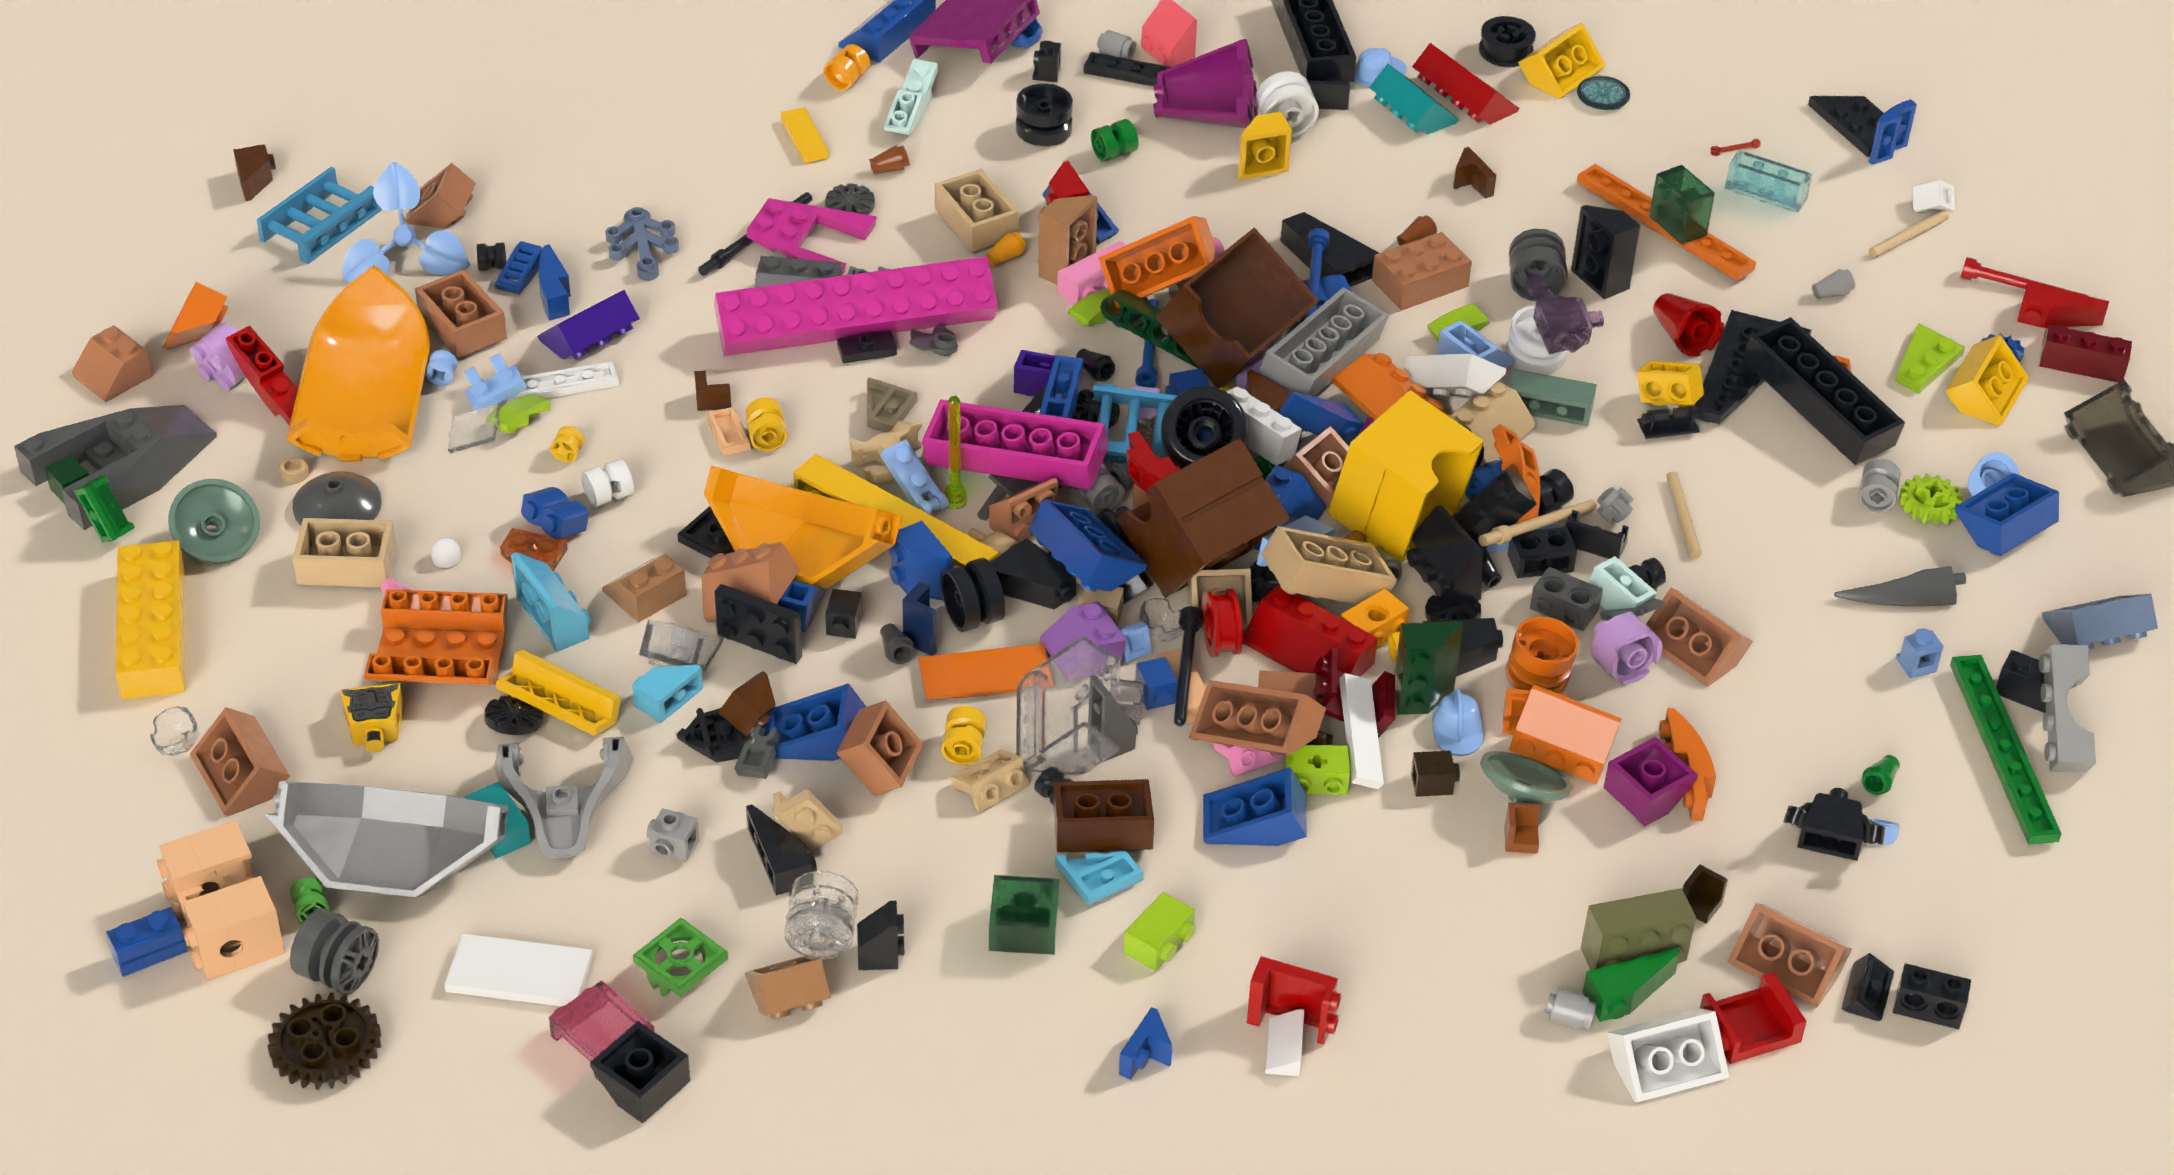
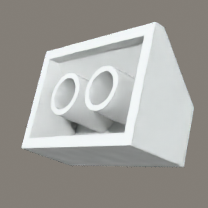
(1453, 374)
(1669, 1054)

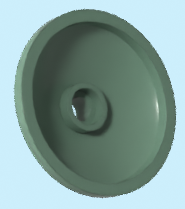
(215, 504)
(1525, 778)

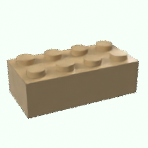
(1326, 566)

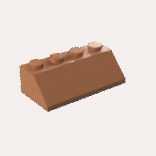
(1256, 718)

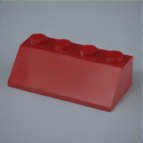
(1463, 86)
(1301, 632)

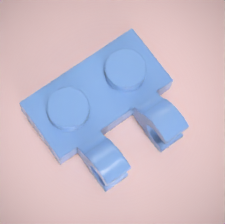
(496, 388)

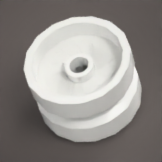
(1292, 96)
(1528, 347)

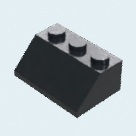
(1605, 249)
(1497, 504)
(1447, 558)

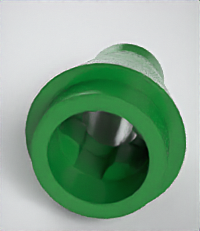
(1880, 776)

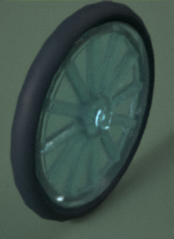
(1603, 92)

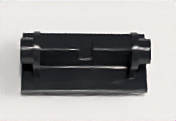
(1661, 424)

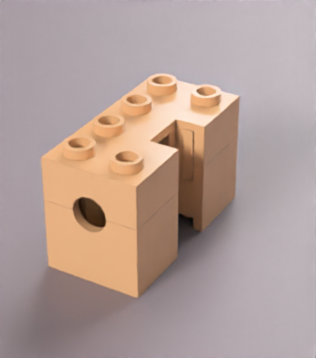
(219, 900)

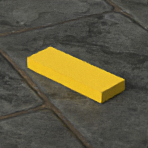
(804, 135)

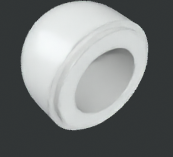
(445, 553)

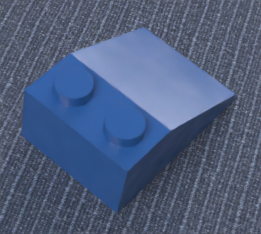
(815, 724)
(1256, 811)

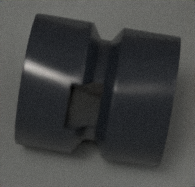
(1554, 491)

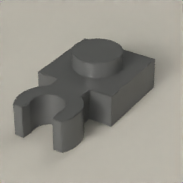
(758, 757)

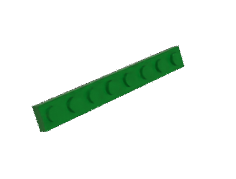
(2005, 750)

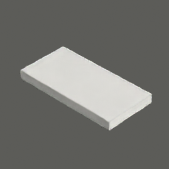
(518, 970)

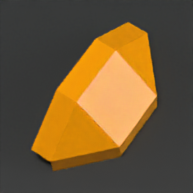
(819, 532)

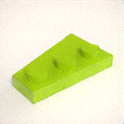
(1927, 358)

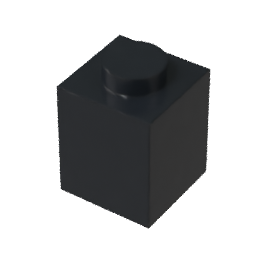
(844, 613)

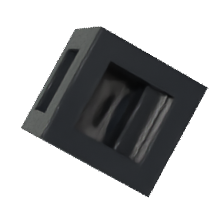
(1047, 62)

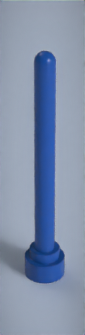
(1318, 242)
(1146, 374)

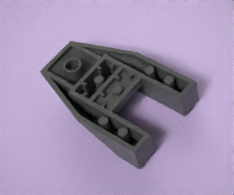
(132, 447)

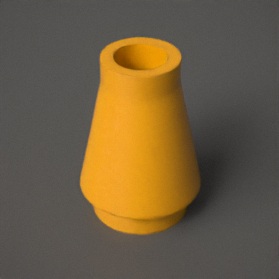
(1008, 247)

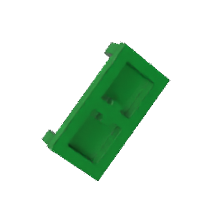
(103, 509)

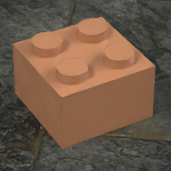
(880, 748)

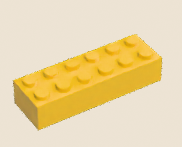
(150, 620)

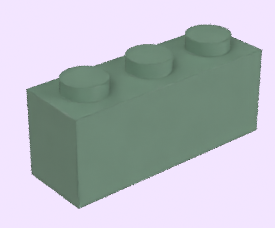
(1555, 396)

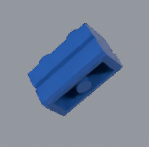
(146, 941)

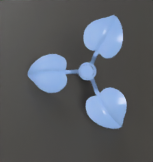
(397, 190)

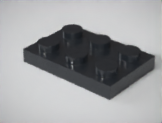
(758, 623)

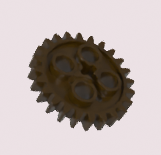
(303, 1054)

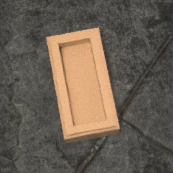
(728, 431)

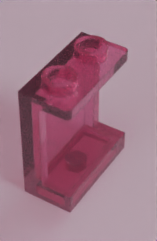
(594, 1020)

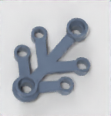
(638, 220)

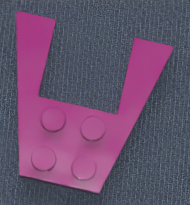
(787, 225)

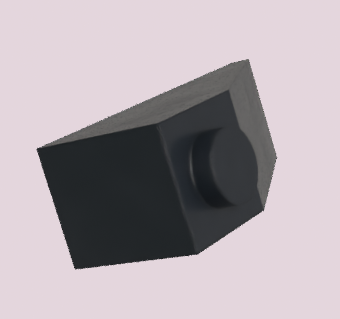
(779, 850)

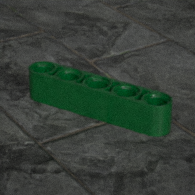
(1149, 329)

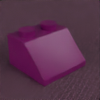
(1649, 780)

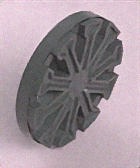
(860, 202)

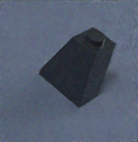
(1034, 576)
(1478, 643)

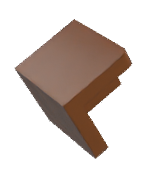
(1522, 828)

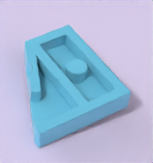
(1100, 874)

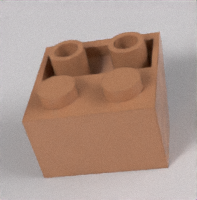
(1016, 512)

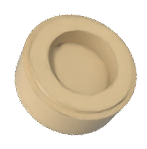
(293, 470)

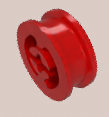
(1222, 622)

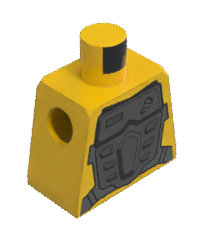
(373, 714)

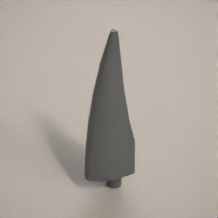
(1921, 588)

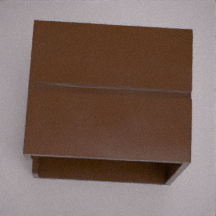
(1236, 308)
(1203, 517)

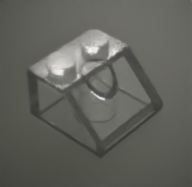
(678, 645)

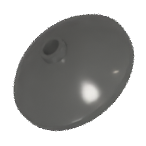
(337, 497)

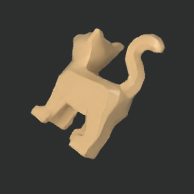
(870, 450)

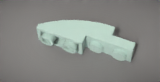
(913, 98)

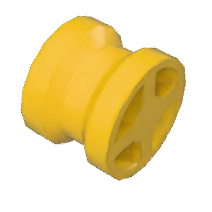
(567, 444)

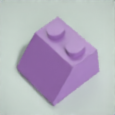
(1089, 621)

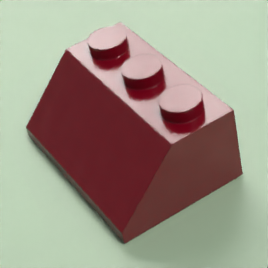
(2085, 353)

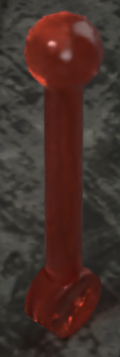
(1715, 150)

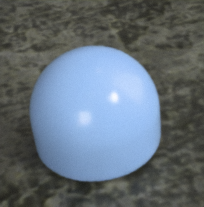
(1891, 830)

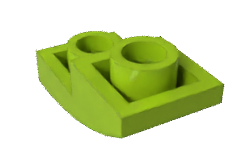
(1088, 310)
(1468, 314)
(517, 412)

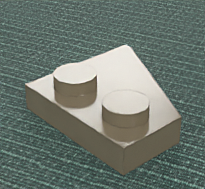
(887, 404)

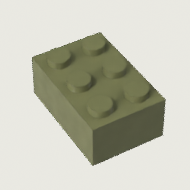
(1637, 928)

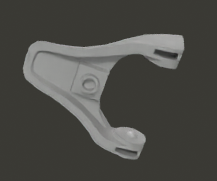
(563, 812)

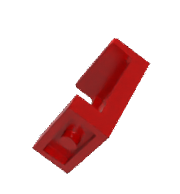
(1286, 988)
(1757, 1020)

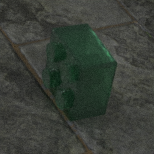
(1681, 204)
(1024, 914)

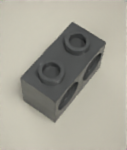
(1566, 598)

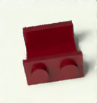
(1329, 694)

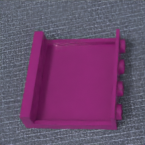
(975, 25)

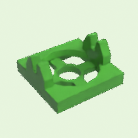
(658, 975)

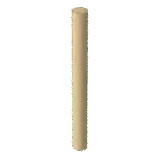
(1908, 233)
(1684, 515)

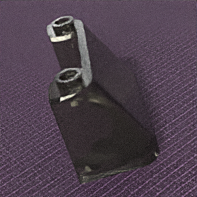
(2122, 442)

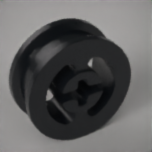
(1506, 40)

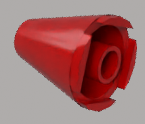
(1689, 323)

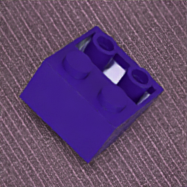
(1032, 372)

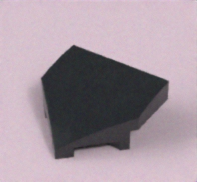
(713, 736)

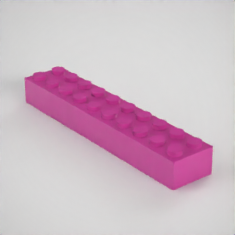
(855, 305)

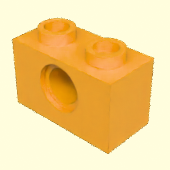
(1378, 615)

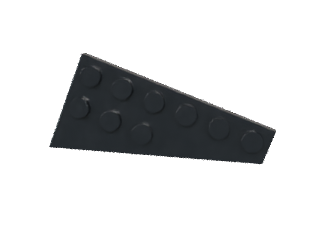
(1729, 377)

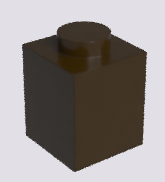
(1434, 773)

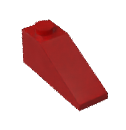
(2058, 307)

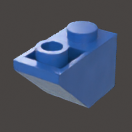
(802, 599)

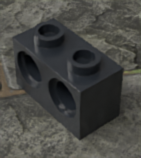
(1539, 549)
(1932, 996)

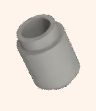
(1116, 45)
(1570, 1009)

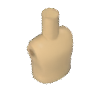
(997, 540)

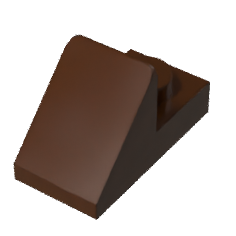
(1474, 172)

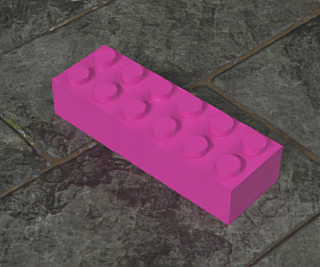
(1019, 444)

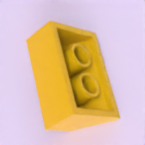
(1563, 62)
(1988, 381)

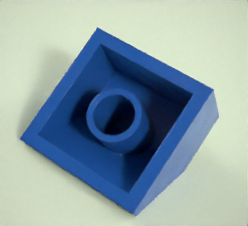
(918, 558)

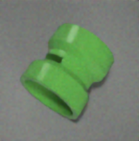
(308, 897)

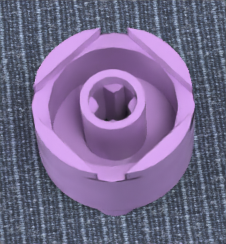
(216, 358)
(1625, 647)

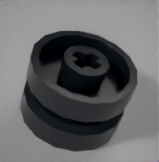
(1044, 114)
(972, 594)

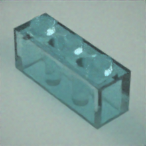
(1768, 181)

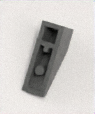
(1110, 718)

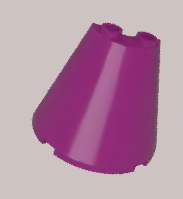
(1210, 88)

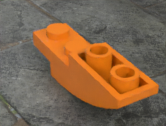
(1523, 457)
(1690, 748)

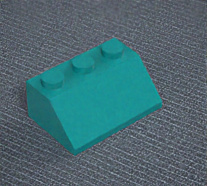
(1410, 102)

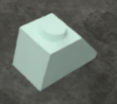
(1620, 585)

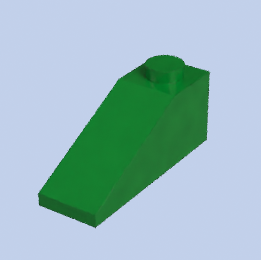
(1627, 984)

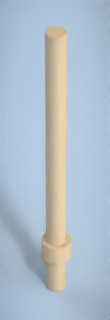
(1504, 533)

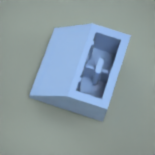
(1464, 339)

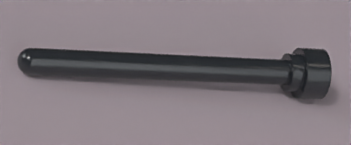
(1191, 621)

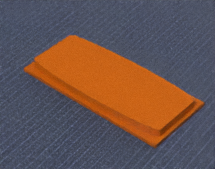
(978, 671)

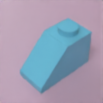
(666, 689)

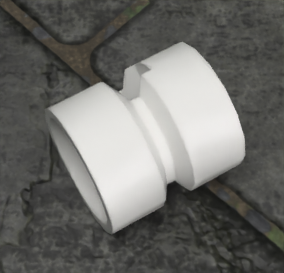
(606, 483)

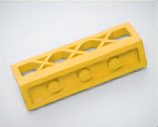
(562, 691)

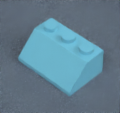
(549, 602)

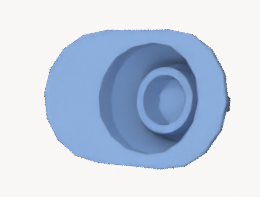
(1372, 63)
(1989, 471)
(1458, 724)

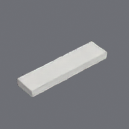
(570, 381)
(1361, 731)

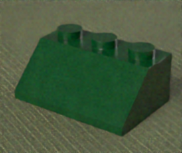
(1426, 665)

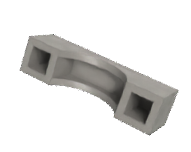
(2068, 744)

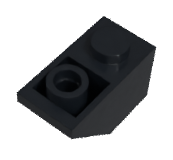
(879, 940)

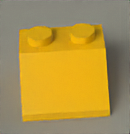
(1265, 146)

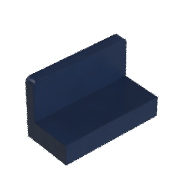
(920, 619)

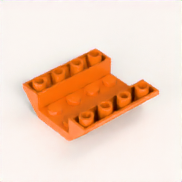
(440, 637)

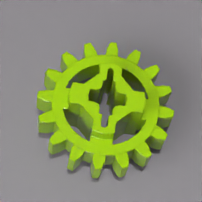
(1930, 499)

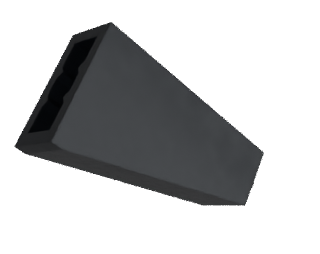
(1342, 257)

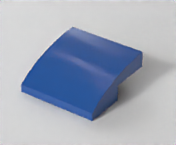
(1892, 131)

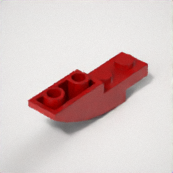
(264, 372)
(1145, 466)

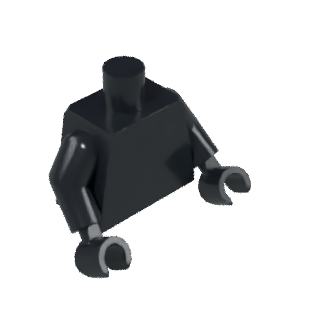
(1834, 825)

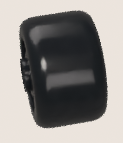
(1198, 411)

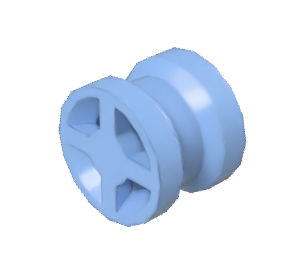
(441, 368)

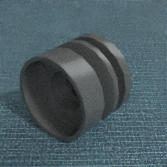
(1537, 253)
(334, 951)

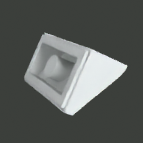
(1285, 1043)

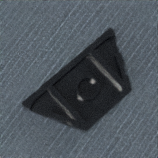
(1851, 116)

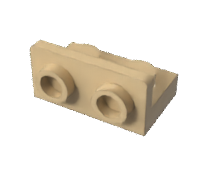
(992, 779)

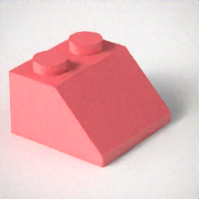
(1169, 34)

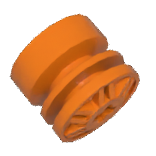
(1542, 654)

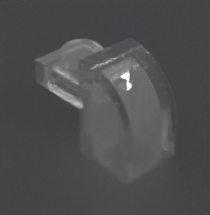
(1127, 693)

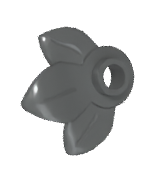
(940, 341)

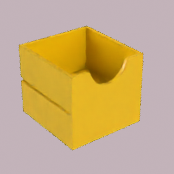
(1402, 472)

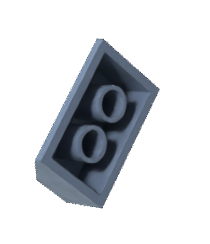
(2103, 620)

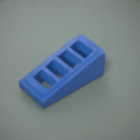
(521, 266)

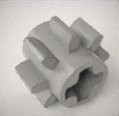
(1614, 504)

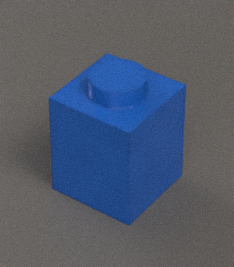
(1159, 682)

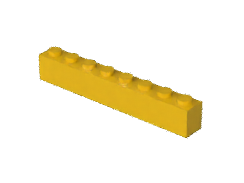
(832, 481)

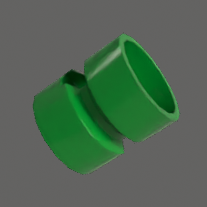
(1114, 140)

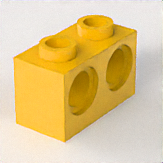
(1662, 383)

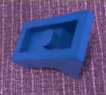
(1147, 1042)

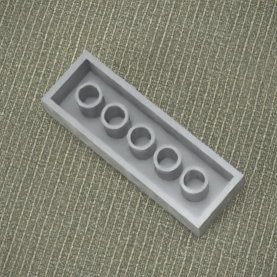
(1324, 343)

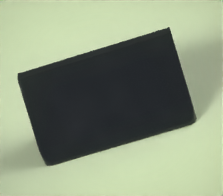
(1868, 988)

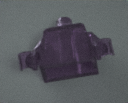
(1560, 319)

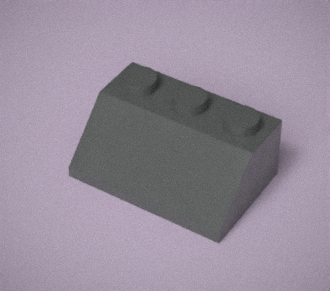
(779, 270)

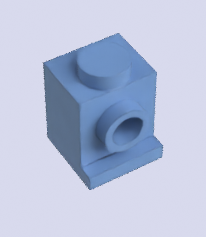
(1921, 645)

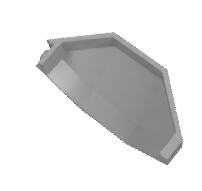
(383, 835)

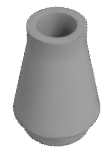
(1835, 284)

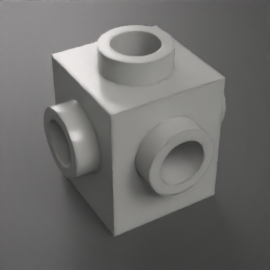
(673, 834)

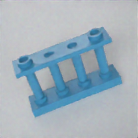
(323, 233)
(1136, 399)

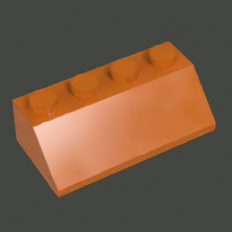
(1160, 258)
(1378, 384)

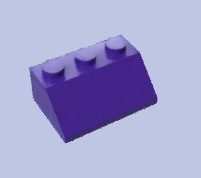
(591, 327)

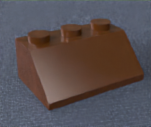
(1103, 815)

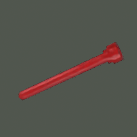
(1973, 270)

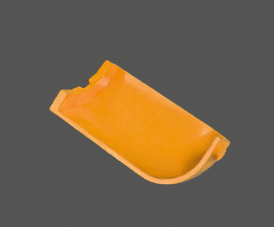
(362, 373)

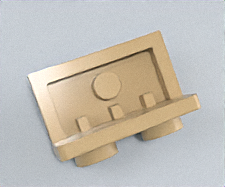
(806, 818)

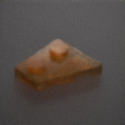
(535, 546)

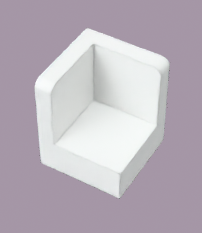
(1934, 195)

